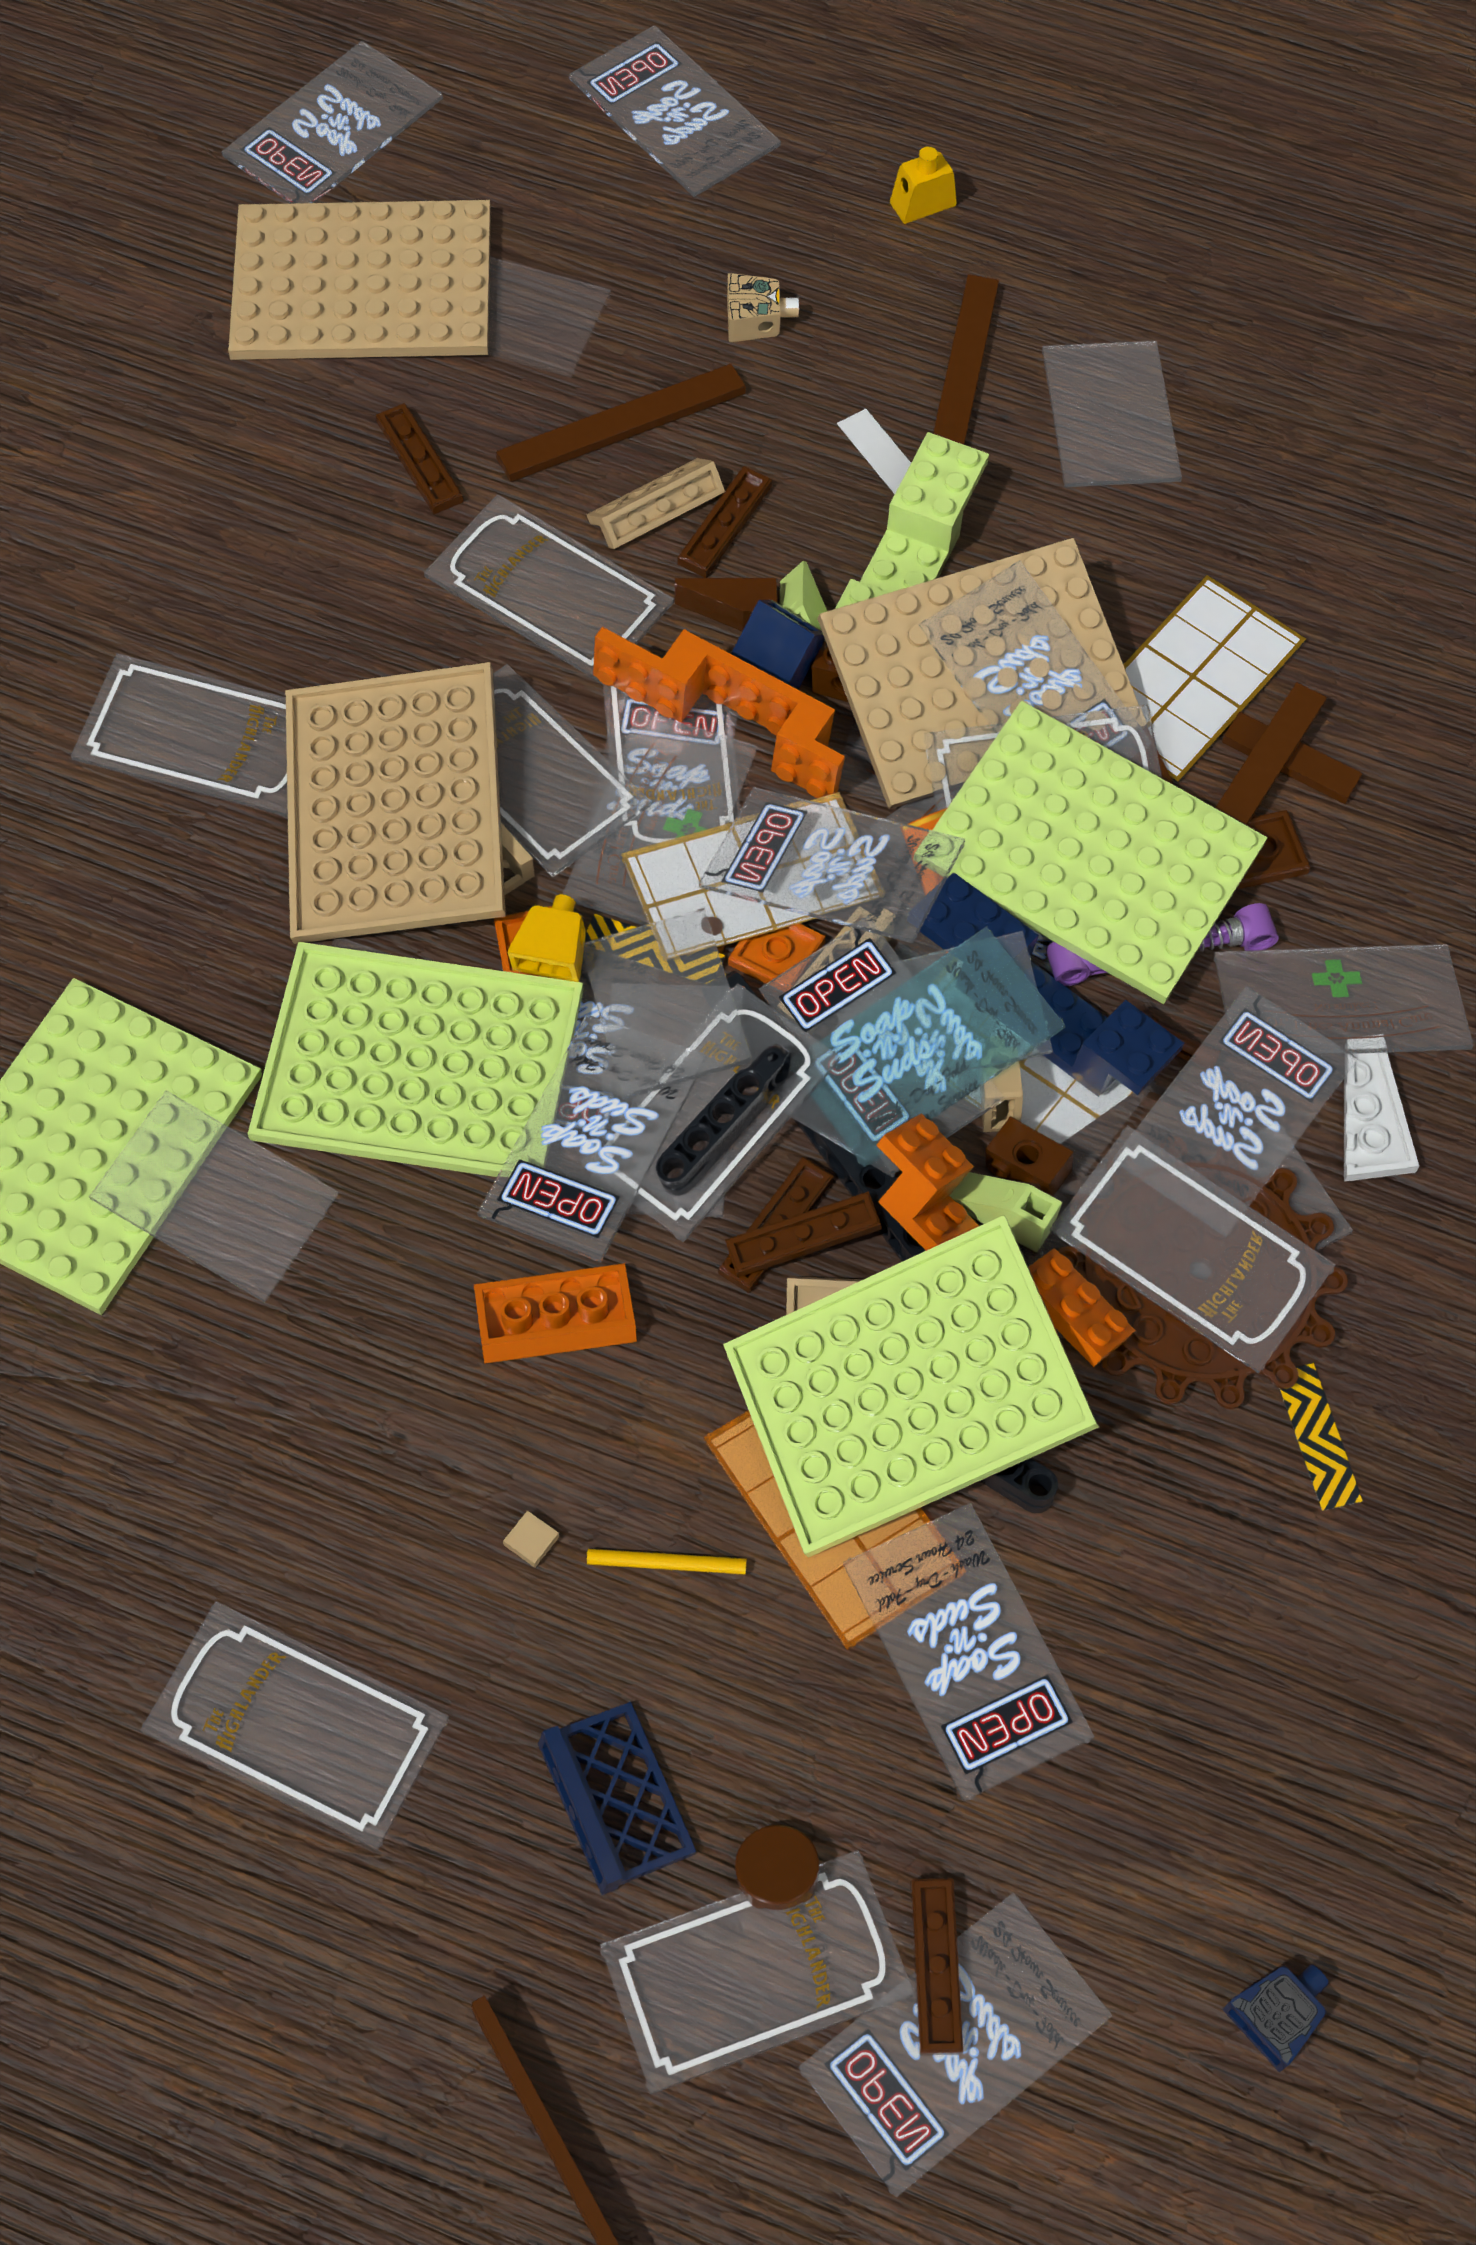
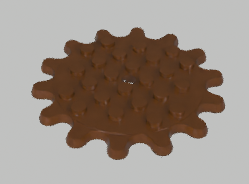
(1185, 1356)

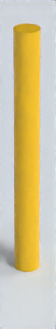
(666, 1561)

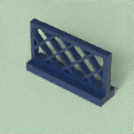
(584, 1812)

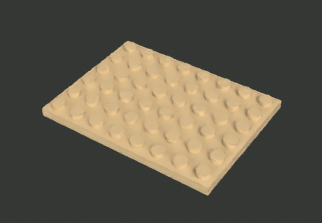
(361, 280)
(904, 687)
(393, 804)

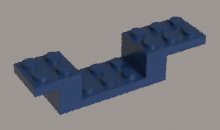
(1091, 1046)

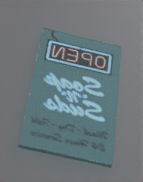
(932, 1042)

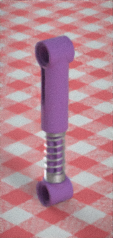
(1249, 928)

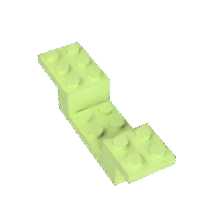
(921, 519)

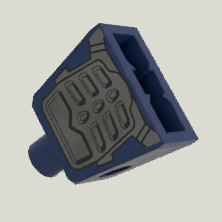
(1280, 2012)

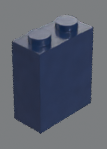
(779, 643)

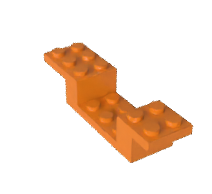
(700, 667)
(927, 1212)

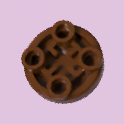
(777, 1867)

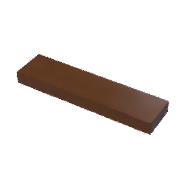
(419, 458)
(724, 522)
(1304, 765)
(794, 1197)
(803, 1234)
(936, 1967)

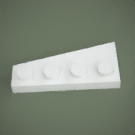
(1374, 1122)

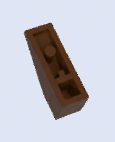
(724, 599)

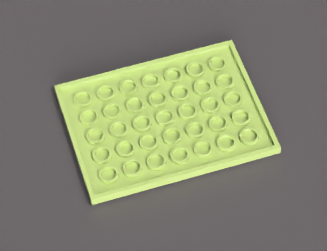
(1096, 850)
(410, 1058)
(69, 1115)
(908, 1386)

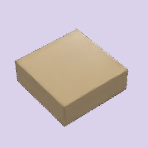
(531, 1539)

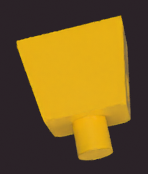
(923, 186)
(550, 941)

